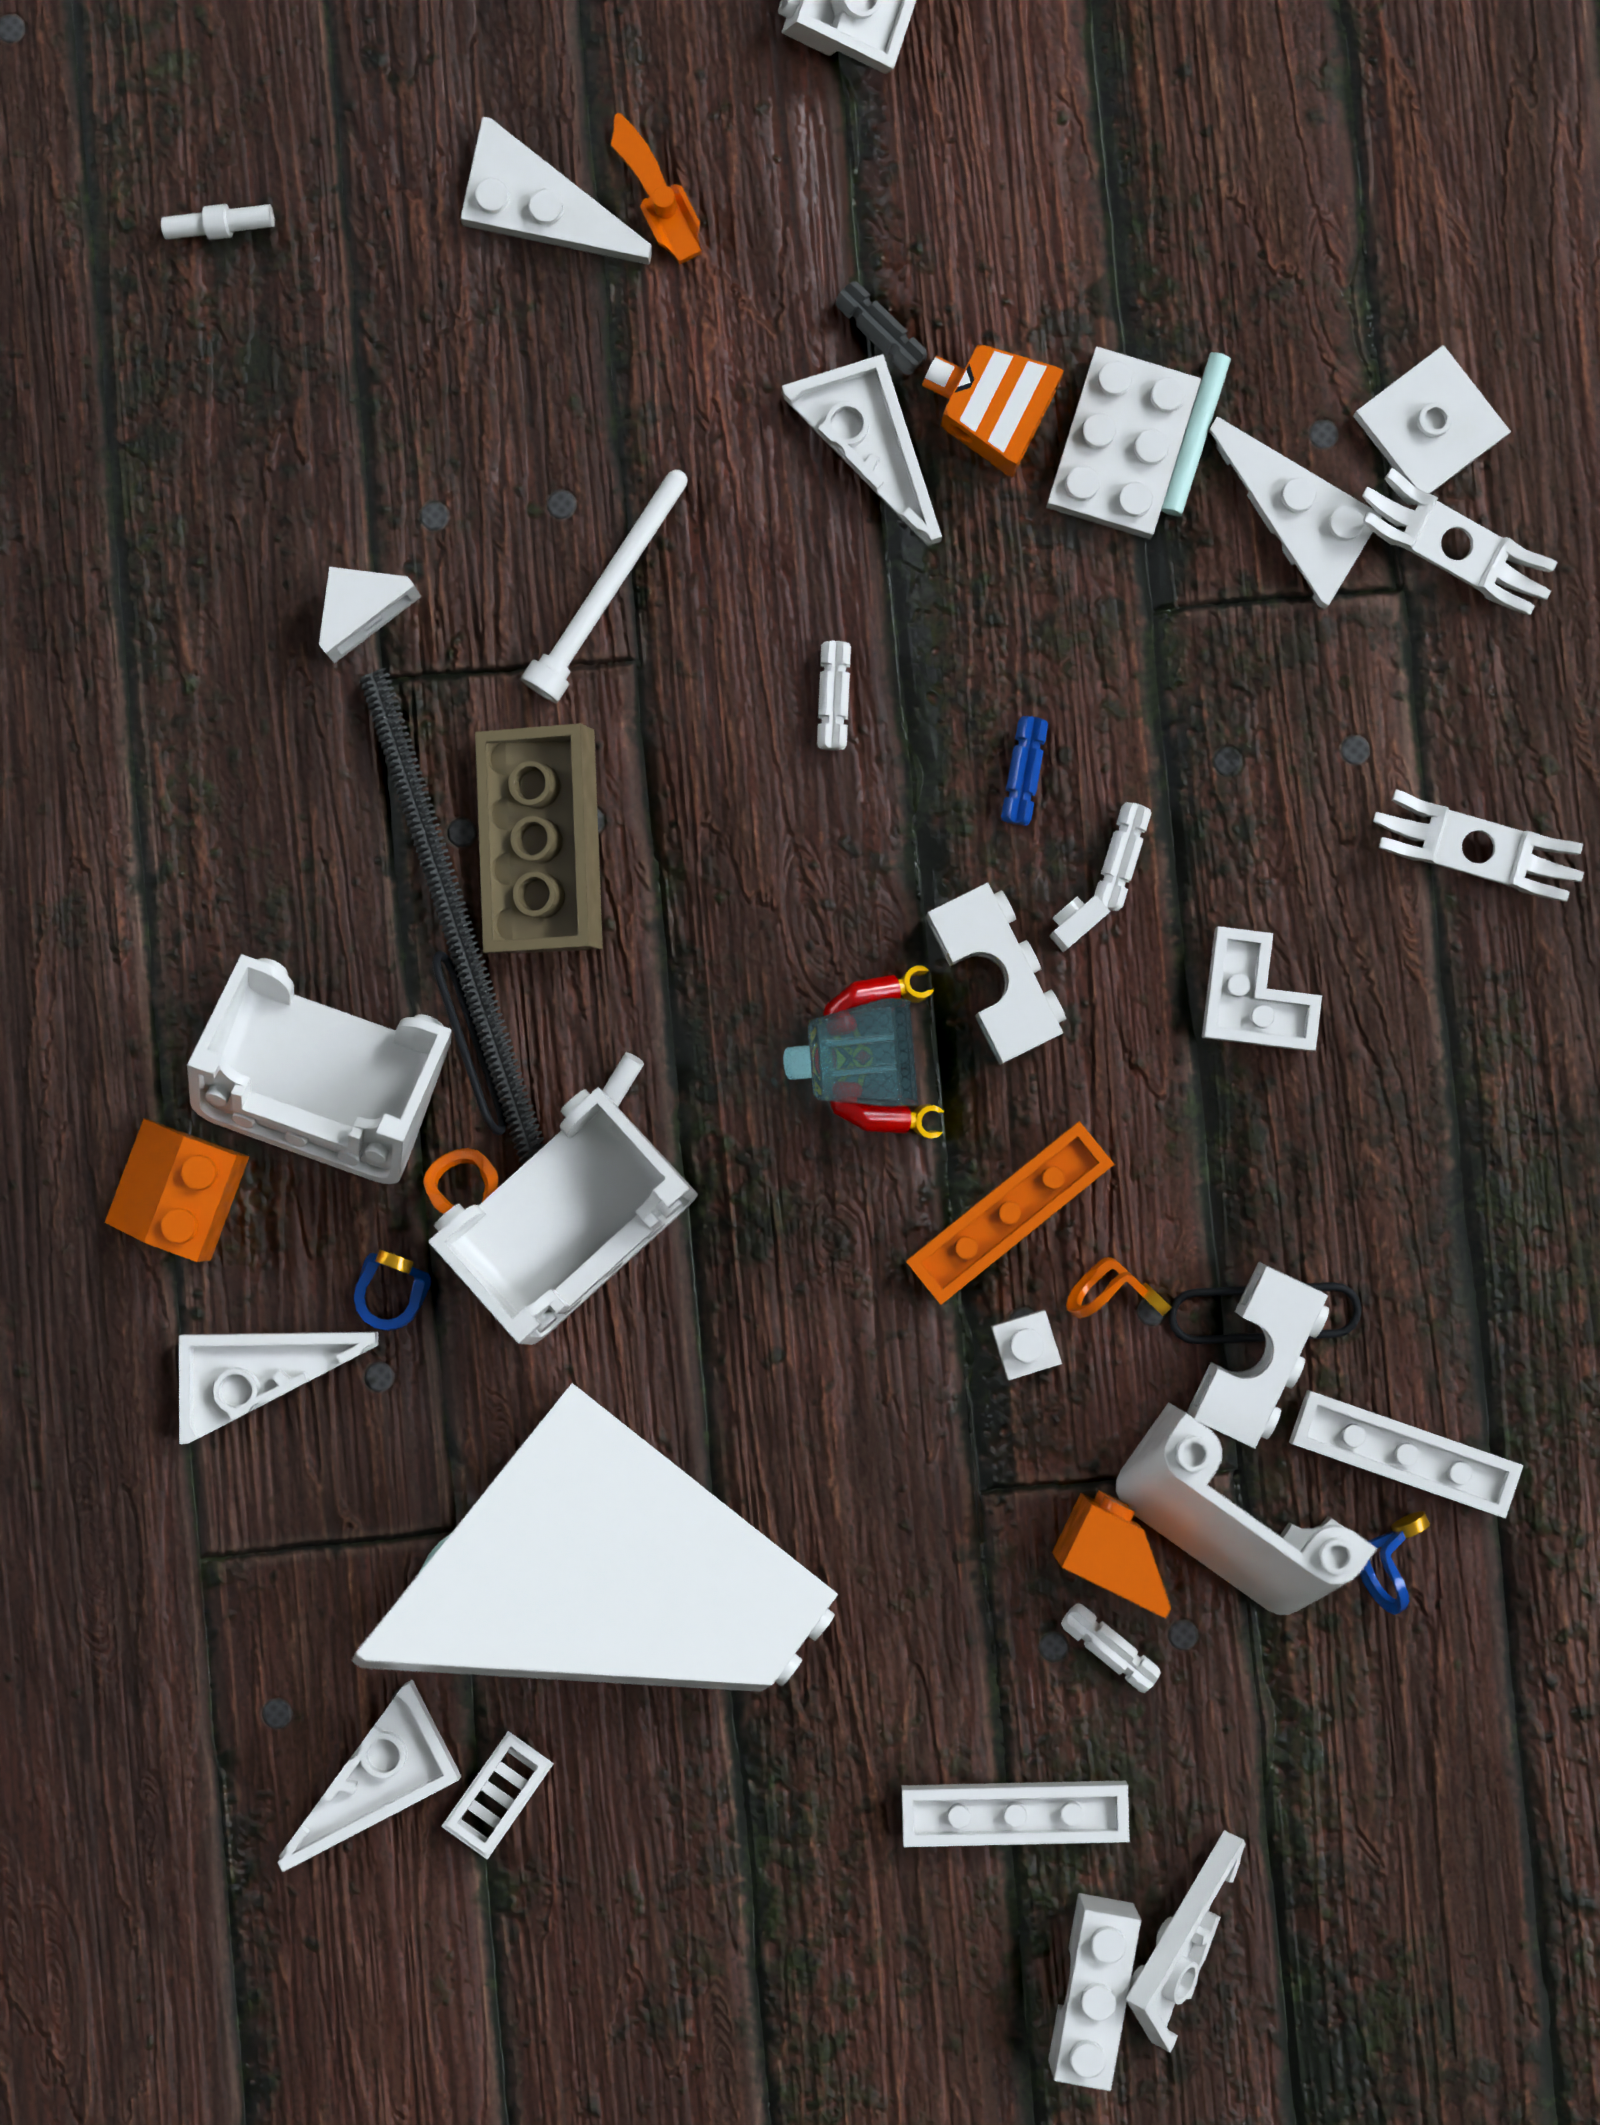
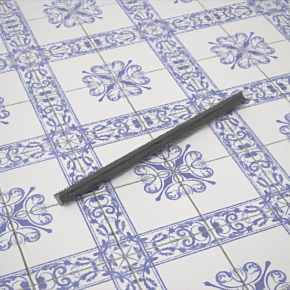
(451, 914)

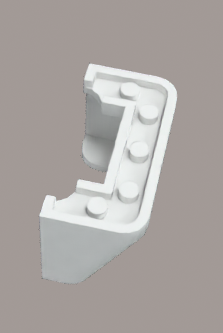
(315, 1074)
(563, 1219)
(1170, 1493)

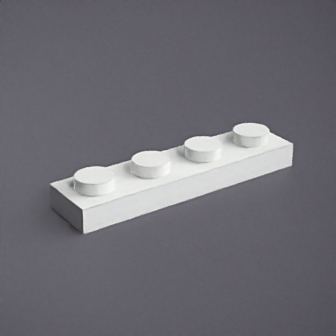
(1406, 1454)
(1015, 1813)

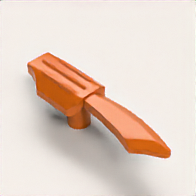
(666, 207)

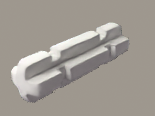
(833, 695)
(1122, 855)
(1110, 1648)

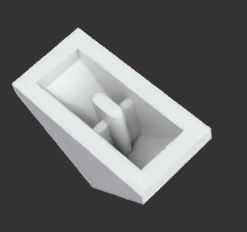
(360, 605)

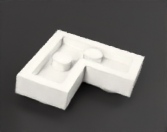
(1241, 1005)

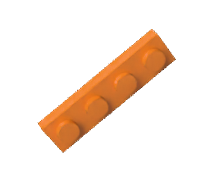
(1009, 1212)

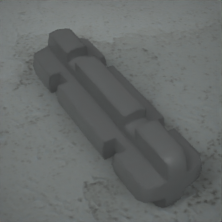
(881, 328)

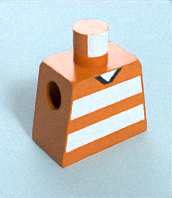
(994, 402)

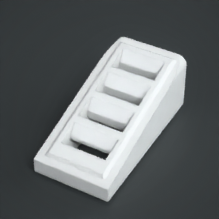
(469, 1835)

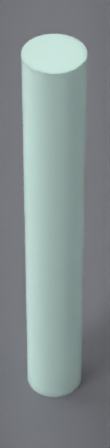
(1196, 434)

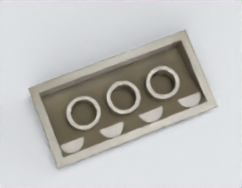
(538, 839)

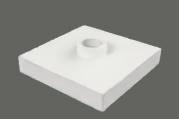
(1431, 422)

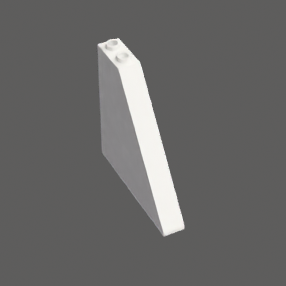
(603, 1570)

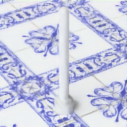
(550, 673)

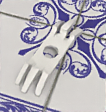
(1487, 551)
(1511, 847)

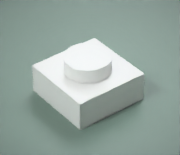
(1077, 920)
(1026, 1344)

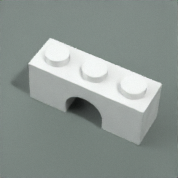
(980, 927)
(1246, 1401)
(1095, 2003)

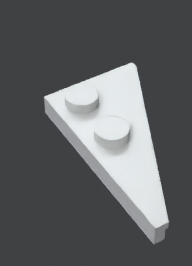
(529, 199)
(865, 426)
(1312, 518)
(243, 1371)
(389, 1771)
(1182, 1946)

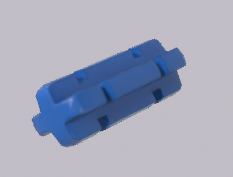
(1024, 770)

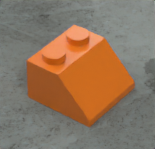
(176, 1191)
(1111, 1551)

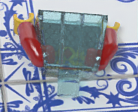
(865, 1056)

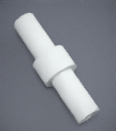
(217, 221)

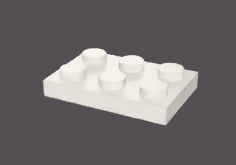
(1123, 443)

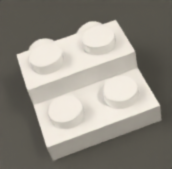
(858, 28)

